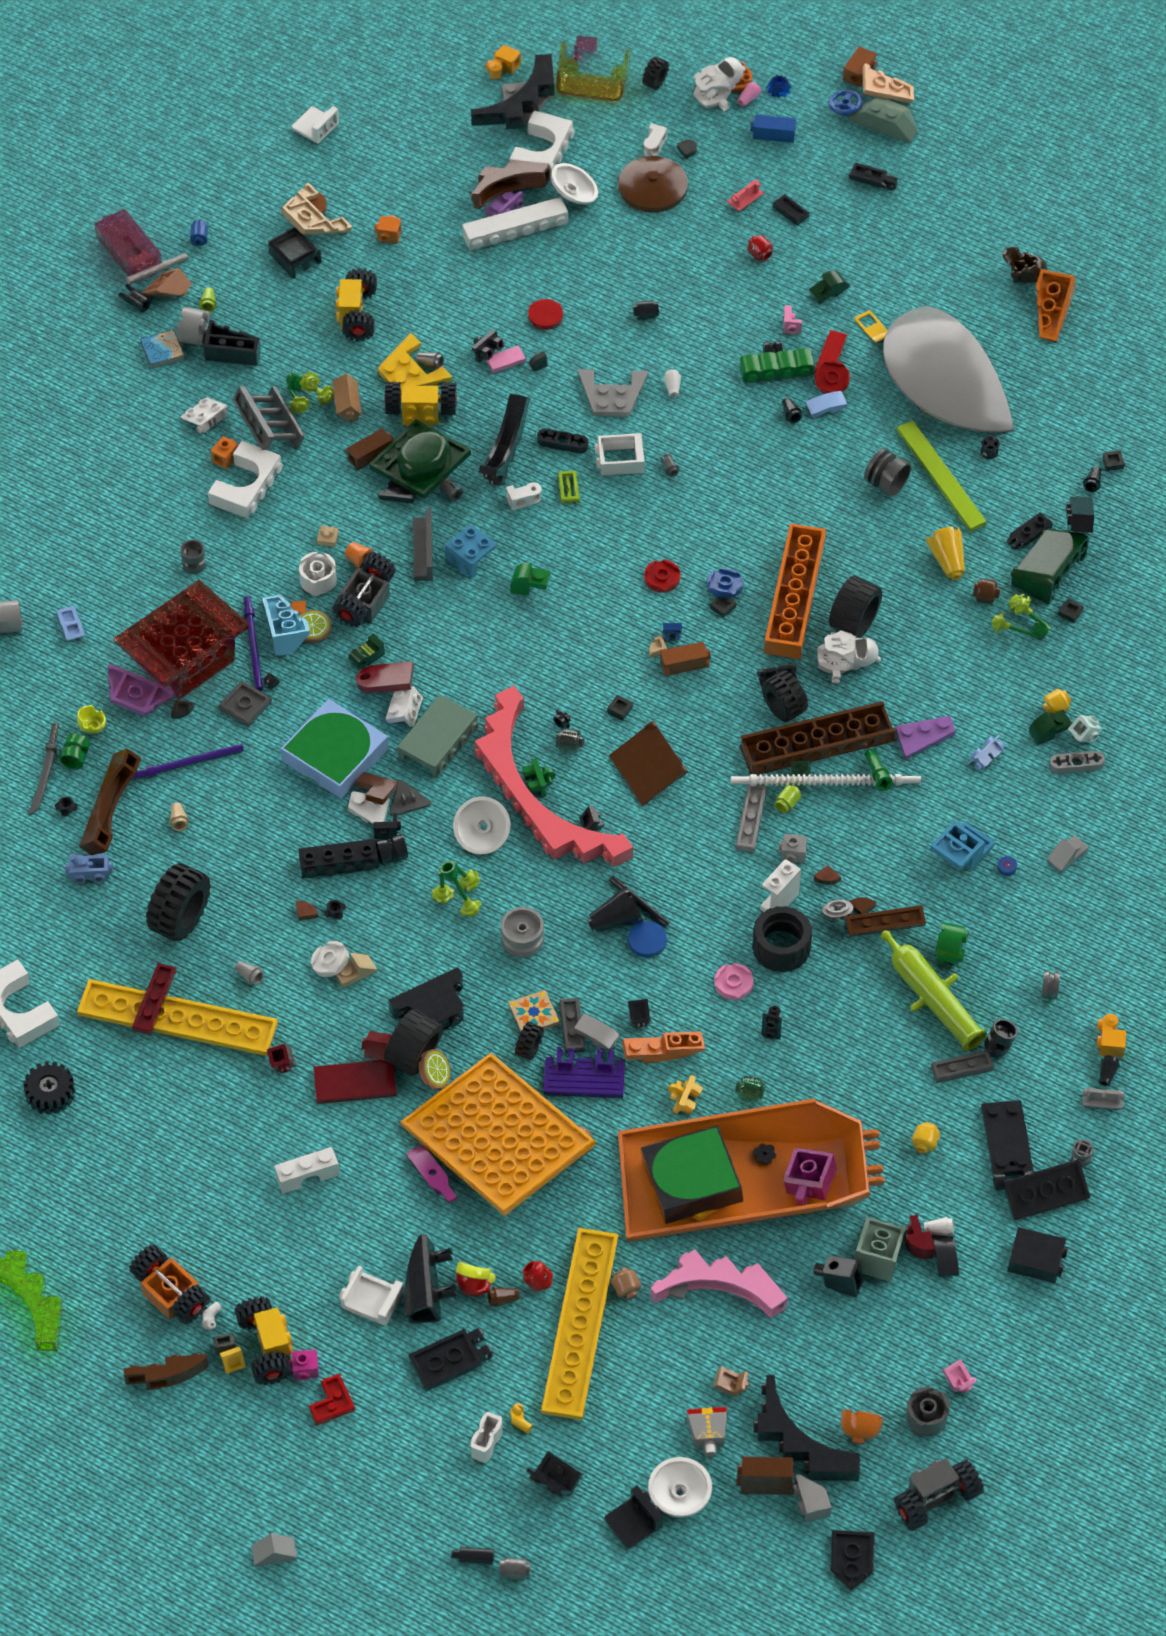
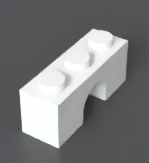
(293, 1172)

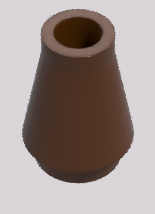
(500, 1296)

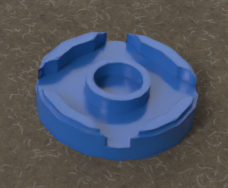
(725, 583)
(647, 939)

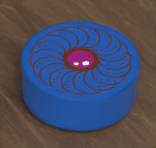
(1007, 866)

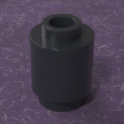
(646, 309)

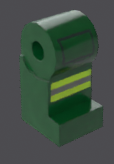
(367, 652)

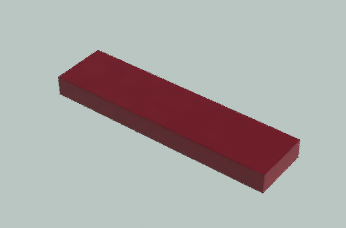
(154, 999)

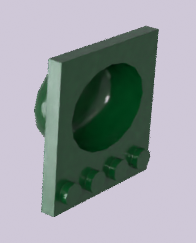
(420, 459)

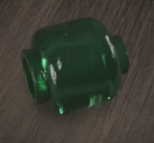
(750, 1089)

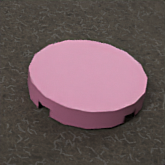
(733, 981)

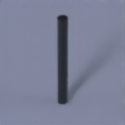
(640, 902)

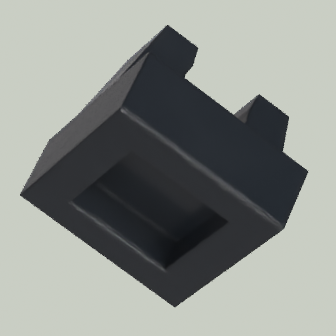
(590, 819)

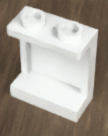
(783, 886)
(371, 1296)

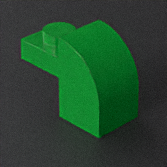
(527, 577)

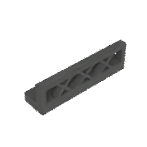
(423, 547)

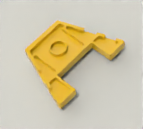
(403, 369)

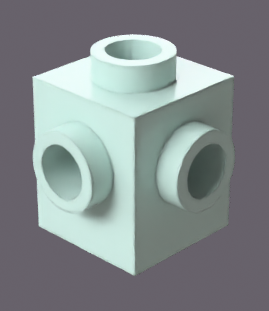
(1085, 728)

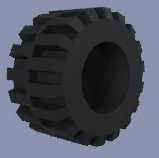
(784, 696)

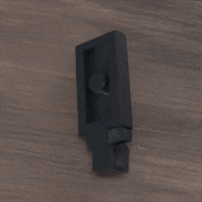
(872, 176)

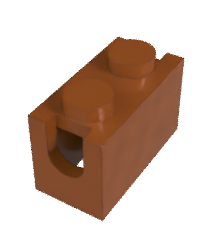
(854, 68)

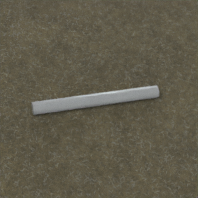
(147, 272)

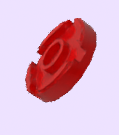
(545, 314)
(832, 377)
(662, 576)

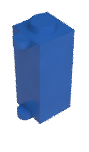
(773, 128)

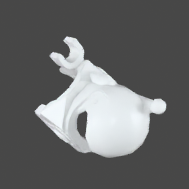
(717, 82)
(844, 646)

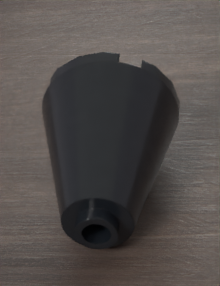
(615, 912)

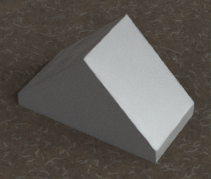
(273, 1550)

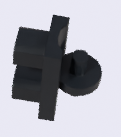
(485, 346)

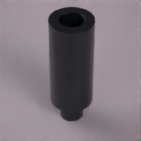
(474, 1555)

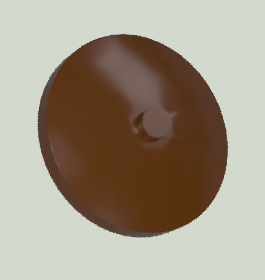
(653, 184)

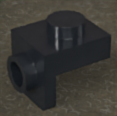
(387, 829)
(639, 1013)

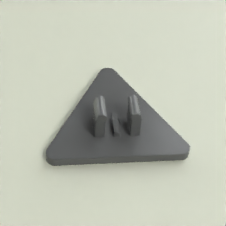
(408, 799)

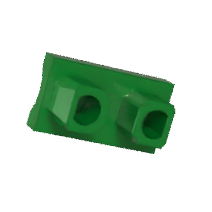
(541, 777)

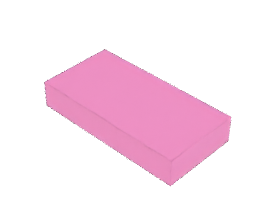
(506, 359)

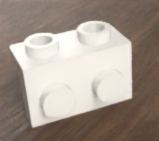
(404, 706)

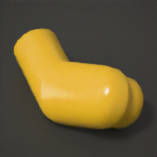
(517, 1418)

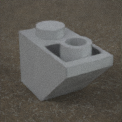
(813, 1499)

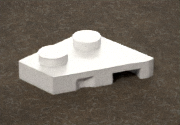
(367, 810)

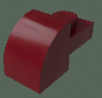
(918, 1242)

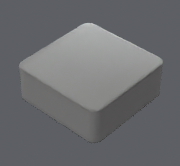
(678, 1291)

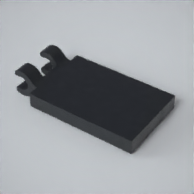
(449, 1358)

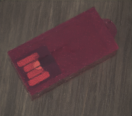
(127, 242)

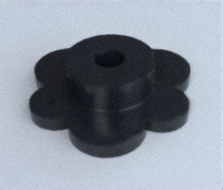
(764, 1153)

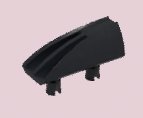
(421, 1283)

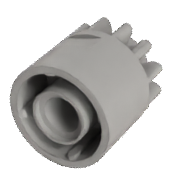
(10, 617)

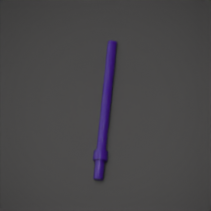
(249, 615)
(152, 770)

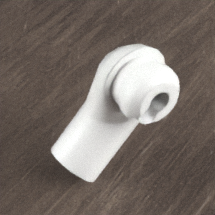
(208, 1318)

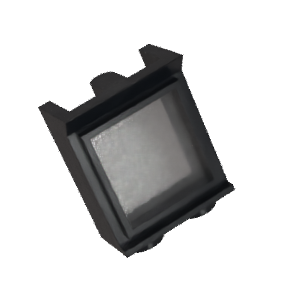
(293, 250)

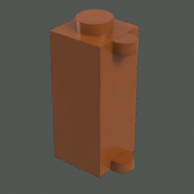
(684, 658)

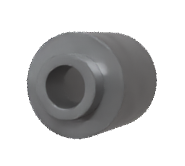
(514, 1568)

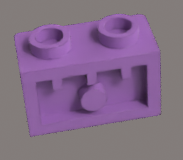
(505, 203)

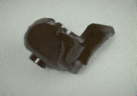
(1023, 266)

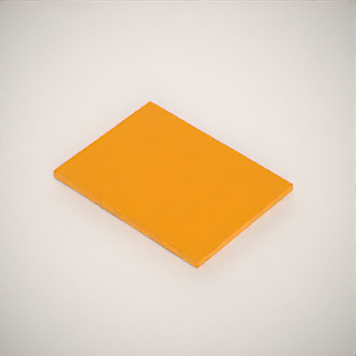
(497, 1133)

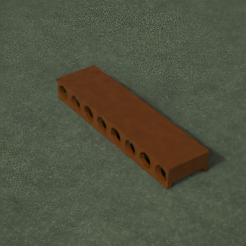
(817, 738)

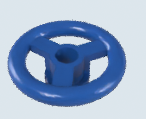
(845, 105)

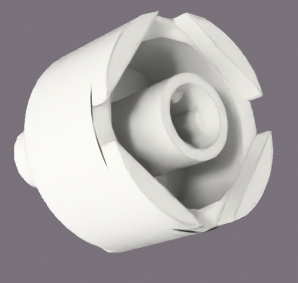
(317, 573)

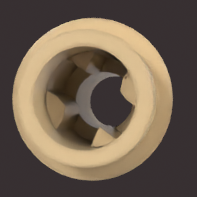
(178, 817)

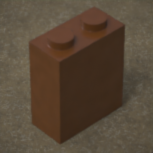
(765, 1475)

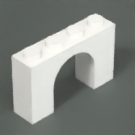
(551, 128)
(245, 499)
(25, 1026)

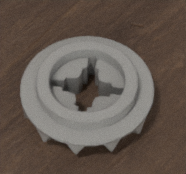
(837, 909)

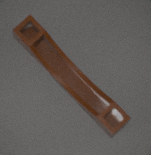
(118, 775)

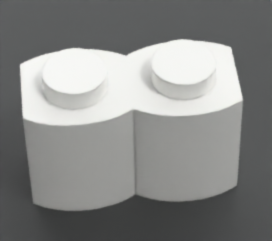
(486, 1437)

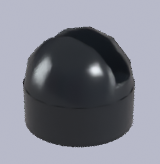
(271, 681)

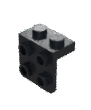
(556, 1474)
(635, 1518)

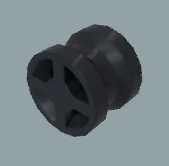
(990, 447)

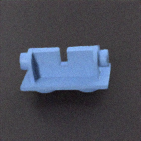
(981, 757)

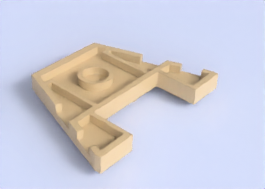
(308, 218)

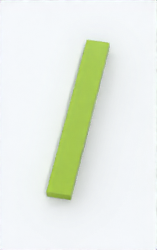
(941, 476)

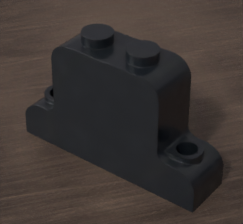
(433, 998)

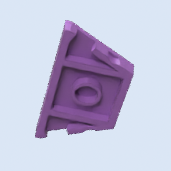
(135, 691)

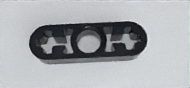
(575, 438)

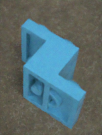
(962, 845)

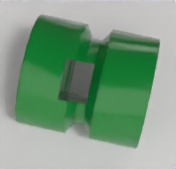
(75, 751)

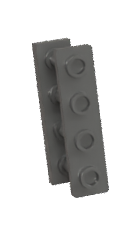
(258, 425)

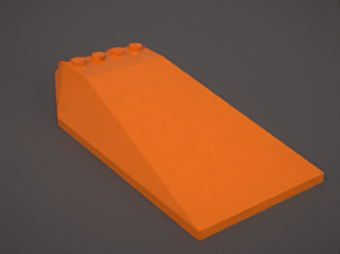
(786, 1127)

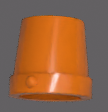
(357, 553)

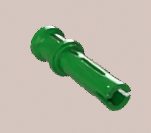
(880, 774)

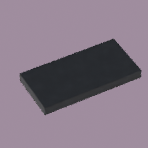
(1046, 1189)

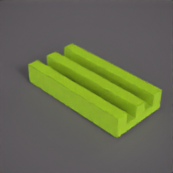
(570, 498)

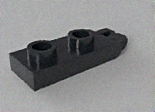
(1029, 531)

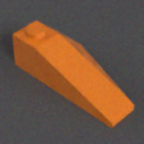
(1053, 301)

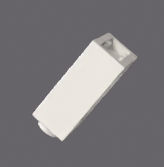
(618, 442)

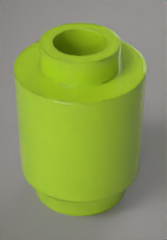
(787, 798)

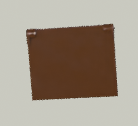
(648, 763)

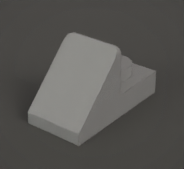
(1067, 853)

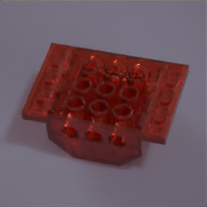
(185, 639)

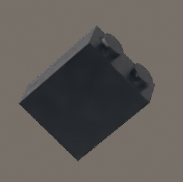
(1037, 1255)

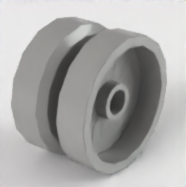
(522, 932)

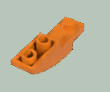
(663, 1048)

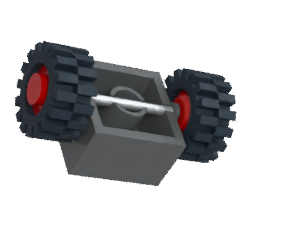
(365, 591)
(934, 1487)

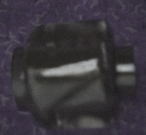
(569, 740)

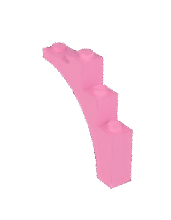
(722, 1275)

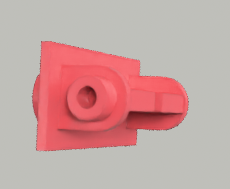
(746, 196)

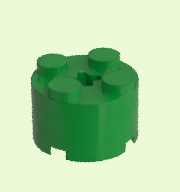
(950, 943)

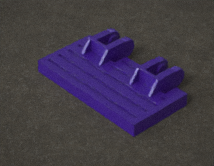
(584, 1078)

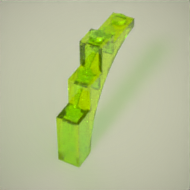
(31, 1288)

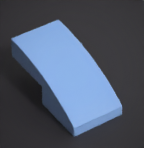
(827, 402)
(70, 623)

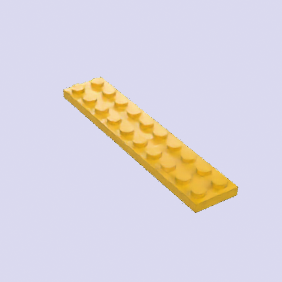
(181, 1018)
(580, 1324)

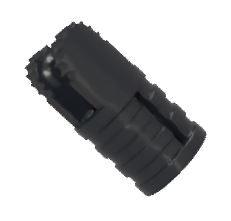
(136, 299)

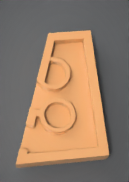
(881, 86)

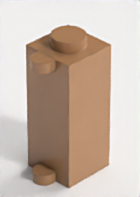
(347, 398)

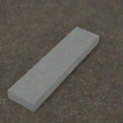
(751, 818)

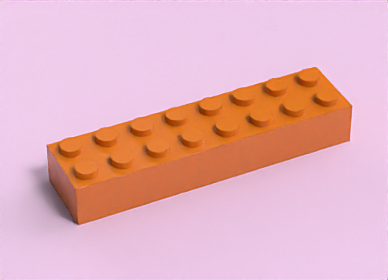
(795, 591)

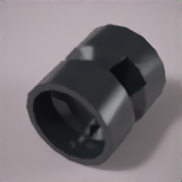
(391, 849)
(1000, 1037)

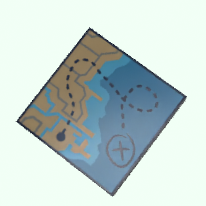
(162, 348)

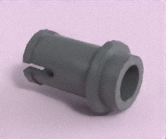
(671, 468)

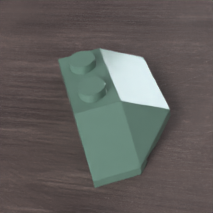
(886, 118)

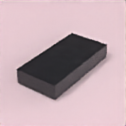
(790, 209)

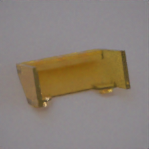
(588, 85)

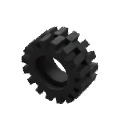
(655, 73)
(529, 1040)

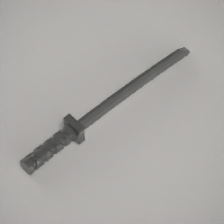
(51, 748)

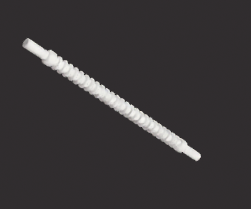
(753, 780)

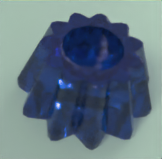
(779, 86)

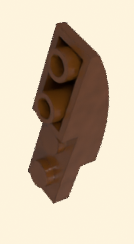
(175, 1371)

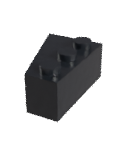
(230, 346)
(1080, 514)

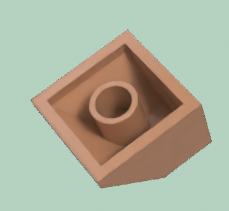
(168, 284)

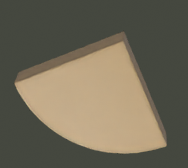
(657, 645)

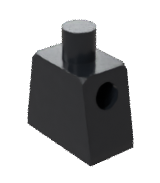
(841, 1275)

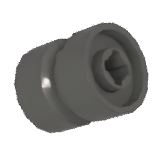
(193, 556)

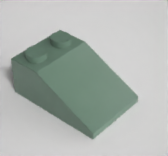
(879, 1248)

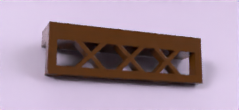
(885, 920)

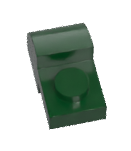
(831, 284)
(1046, 726)

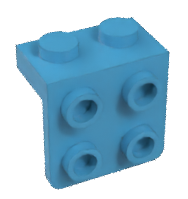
(468, 549)

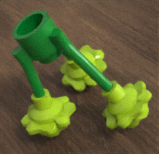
(309, 383)
(1019, 605)
(470, 880)

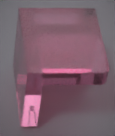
(585, 44)

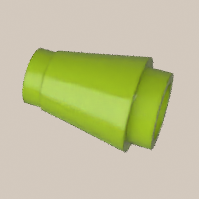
(208, 300)

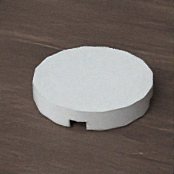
(330, 959)

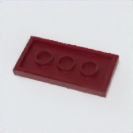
(354, 1081)

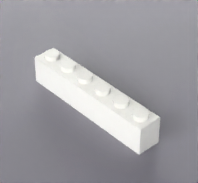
(515, 223)

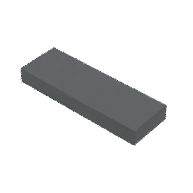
(570, 1017)
(962, 1066)

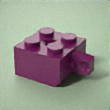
(809, 1175)

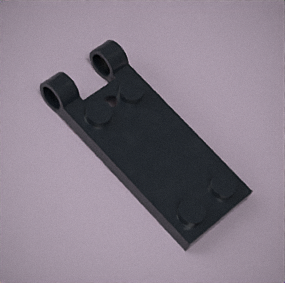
(1006, 1140)

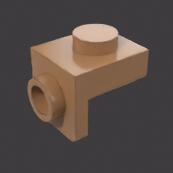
(730, 1381)

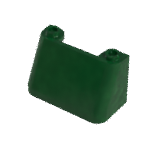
(1049, 562)

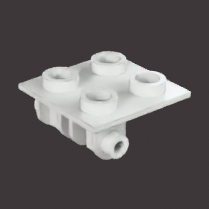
(205, 414)

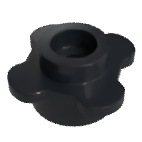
(561, 719)
(66, 801)
(332, 905)

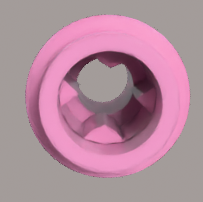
(749, 93)

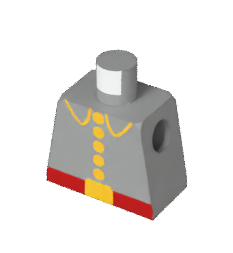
(707, 1428)

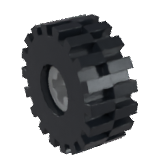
(53, 1099)

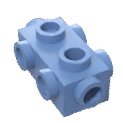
(89, 867)

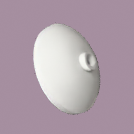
(574, 184)
(469, 823)
(684, 1476)

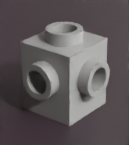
(793, 848)

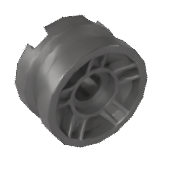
(1050, 985)

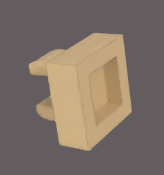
(327, 536)

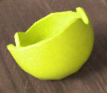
(90, 720)

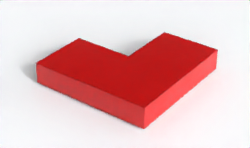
(335, 1405)

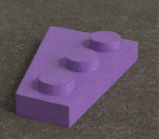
(919, 735)

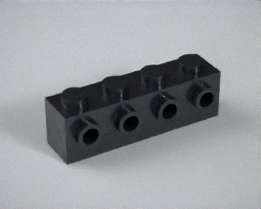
(338, 858)

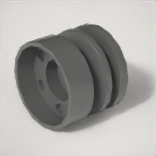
(887, 472)

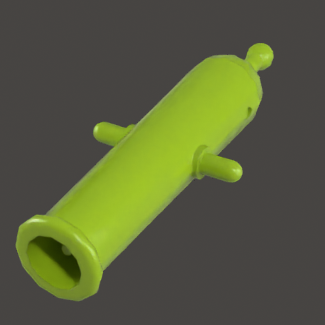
(934, 993)

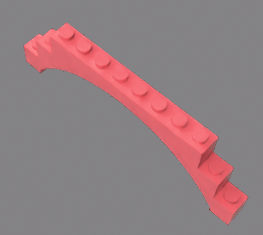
(554, 833)

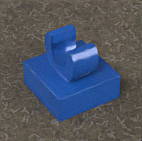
(672, 628)

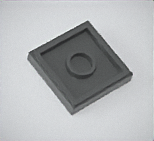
(245, 703)

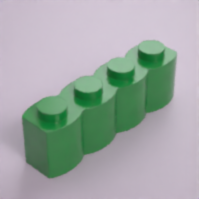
(776, 365)

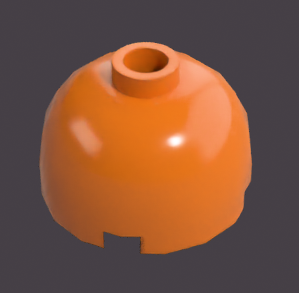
(861, 1425)

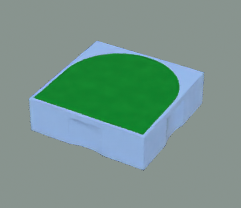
(334, 748)

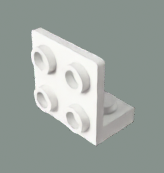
(317, 124)

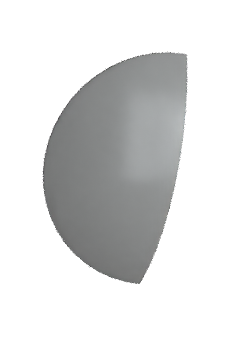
(945, 371)

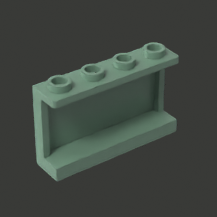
(438, 734)

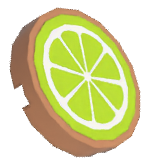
(318, 624)
(434, 1069)

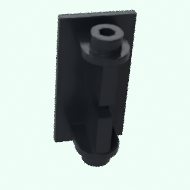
(765, 674)
(772, 1023)

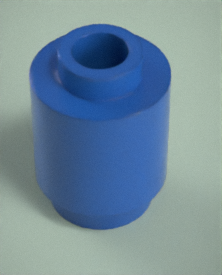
(199, 233)

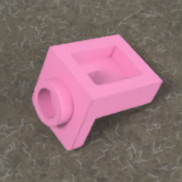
(791, 325)

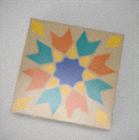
(535, 1009)

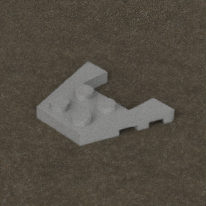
(612, 399)

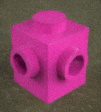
(304, 1365)

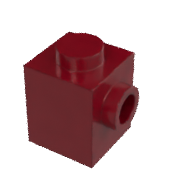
(375, 1045)
(281, 1058)

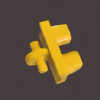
(688, 1088)

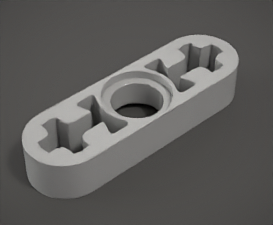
(1082, 756)

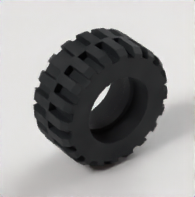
(178, 902)

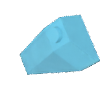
(285, 625)

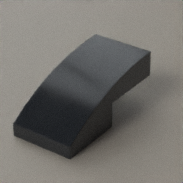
(946, 1256)

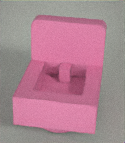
(958, 1377)

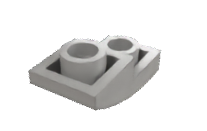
(597, 1031)

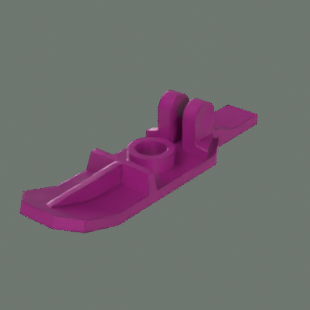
(427, 1165)

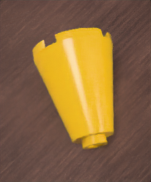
(948, 550)

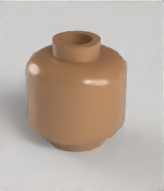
(626, 1283)

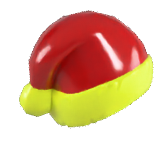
(473, 1280)

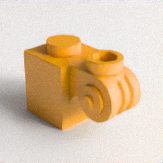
(504, 59)
(1111, 1041)

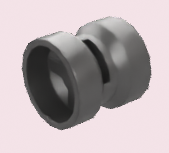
(1078, 1152)

